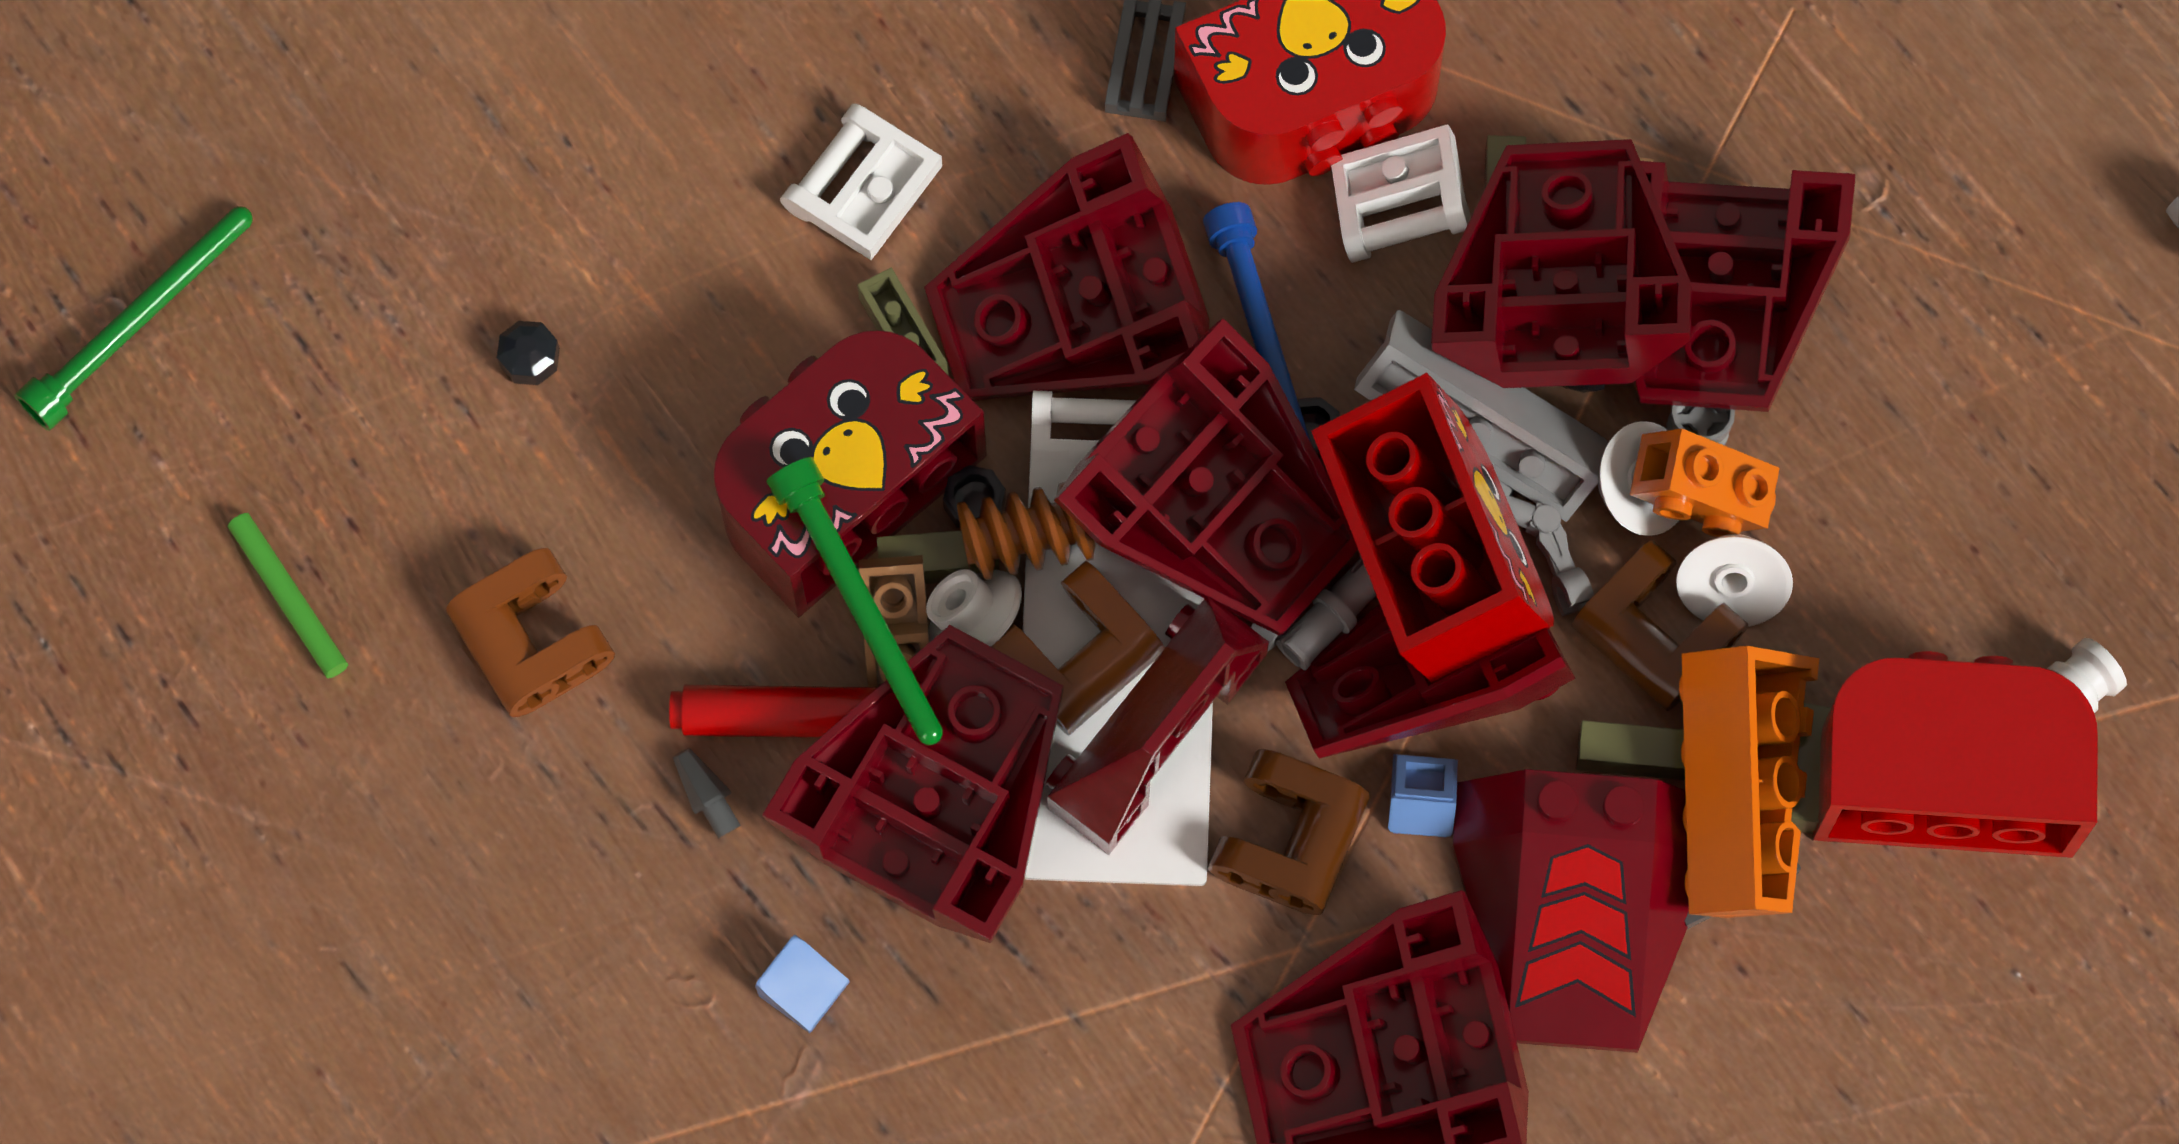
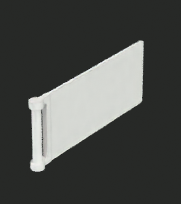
(1172, 833)

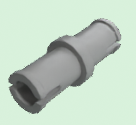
(1332, 613)

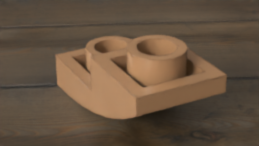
(901, 597)

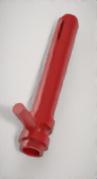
(761, 709)

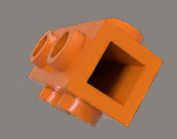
(1704, 482)

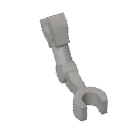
(1543, 521)

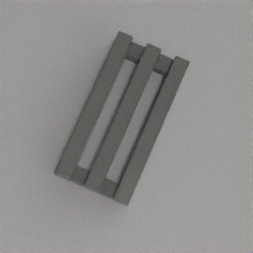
(1153, 12)

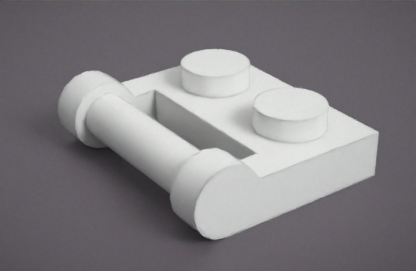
(1396, 176)
(877, 191)

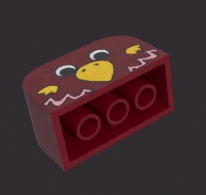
(882, 435)

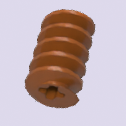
(1020, 532)

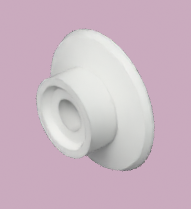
(1616, 478)
(1735, 572)
(975, 604)

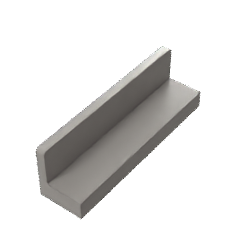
(1525, 437)

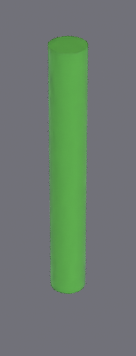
(287, 595)

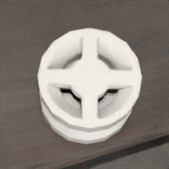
(2092, 671)

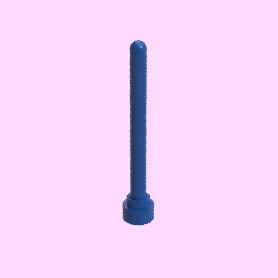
(1232, 233)

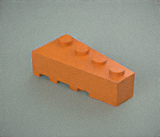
(1743, 777)

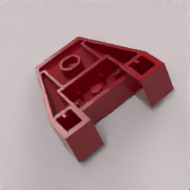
(1111, 779)

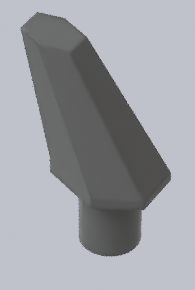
(706, 792)

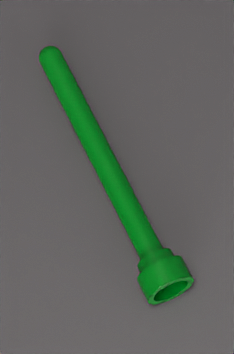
(48, 397)
(801, 491)

